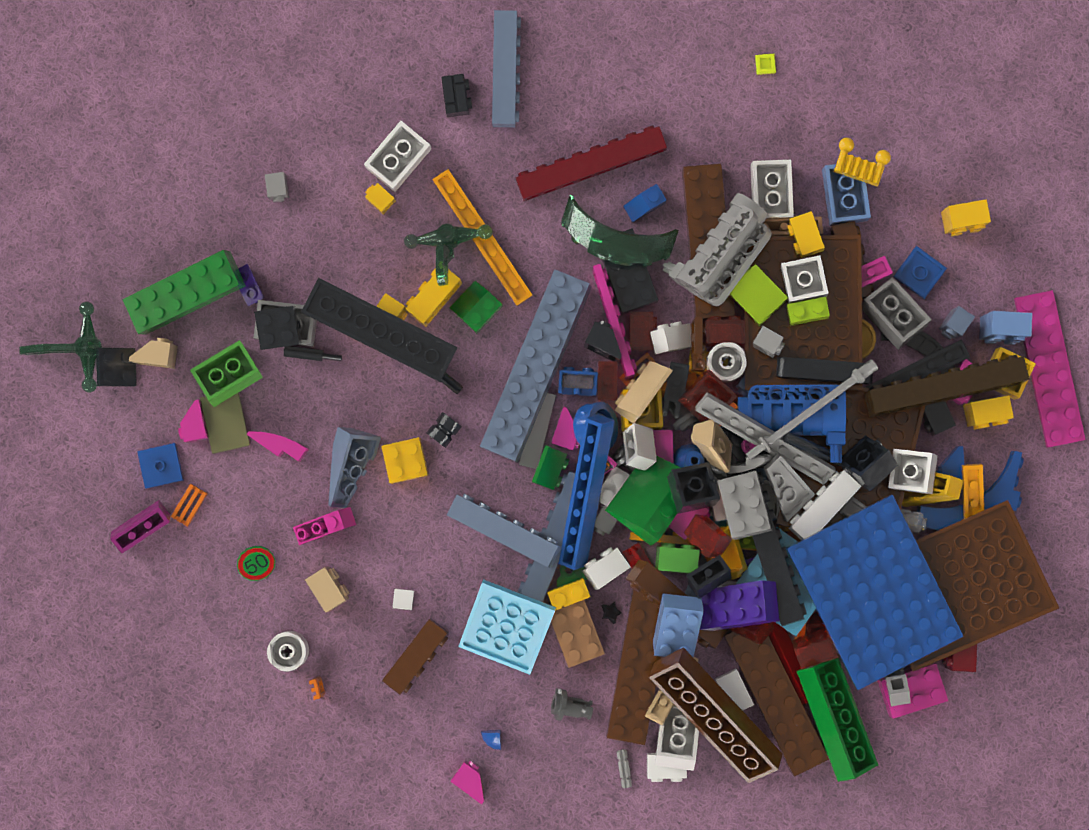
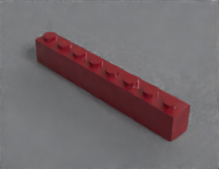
(591, 163)

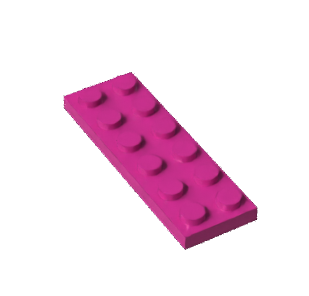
(612, 314)

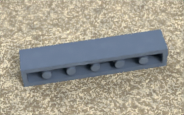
(504, 68)
(504, 531)

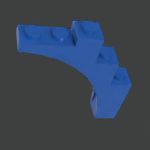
(998, 492)

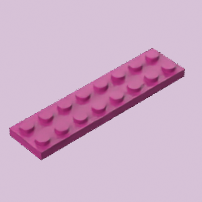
(1052, 372)

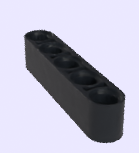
(817, 369)

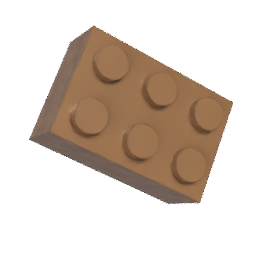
(576, 634)

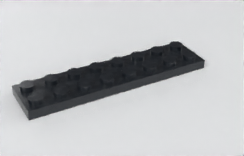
(379, 330)

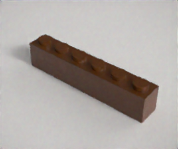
(654, 584)

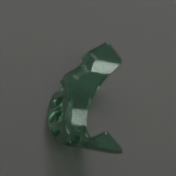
(614, 244)

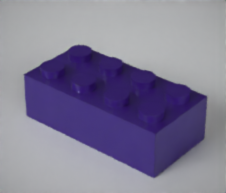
(740, 605)

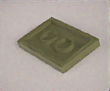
(225, 424)

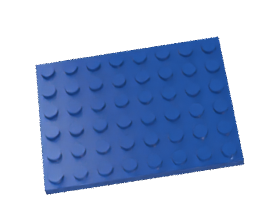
(874, 592)

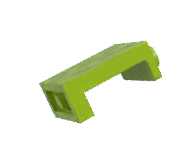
(758, 295)

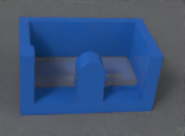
(577, 382)

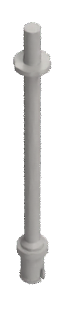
(858, 376)

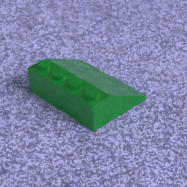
(646, 501)

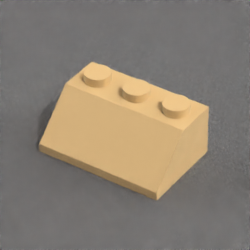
(642, 390)

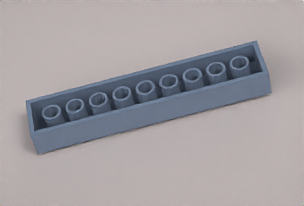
(536, 365)

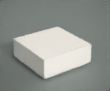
(403, 599)

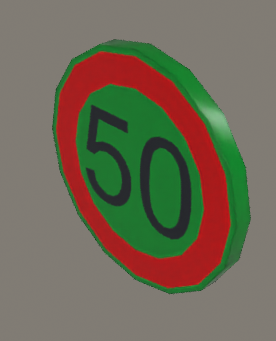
(255, 563)

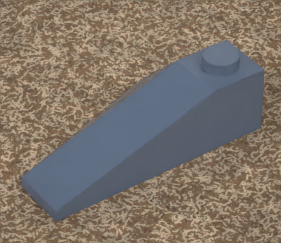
(349, 457)

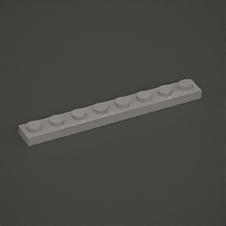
(752, 430)

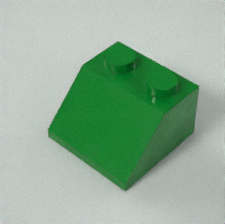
(476, 306)
(549, 468)

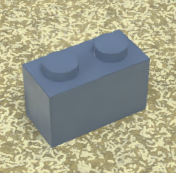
(956, 323)

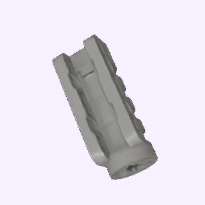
(723, 252)

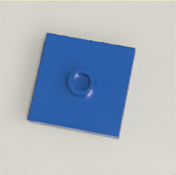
(920, 272)
(160, 465)

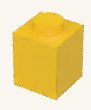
(379, 198)

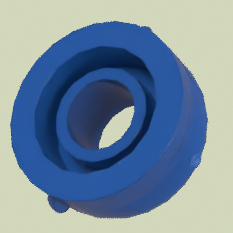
(590, 410)

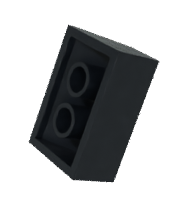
(603, 341)

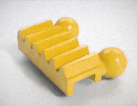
(858, 168)

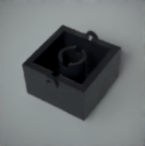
(278, 327)
(868, 462)
(693, 487)

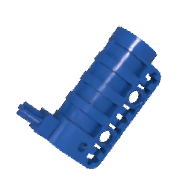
(774, 414)

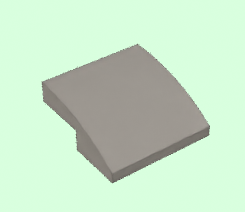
(758, 461)

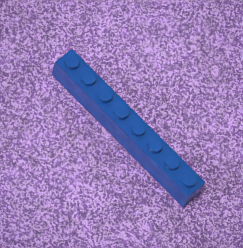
(586, 491)

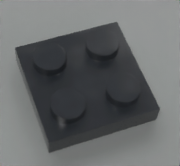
(115, 368)

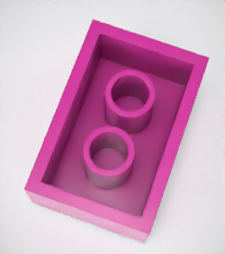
(924, 687)

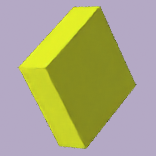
(765, 64)

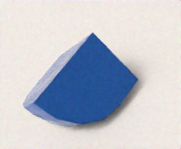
(492, 738)

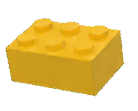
(432, 298)

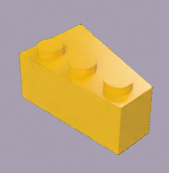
(944, 489)

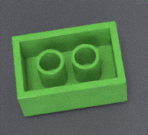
(226, 373)
(676, 559)

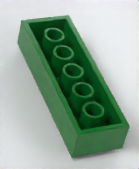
(184, 292)
(838, 719)

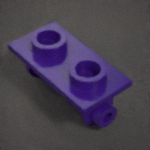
(252, 291)

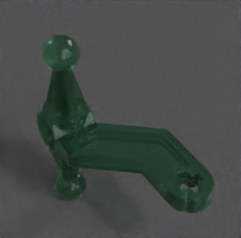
(446, 246)
(84, 347)

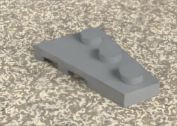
(787, 486)

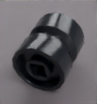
(443, 429)

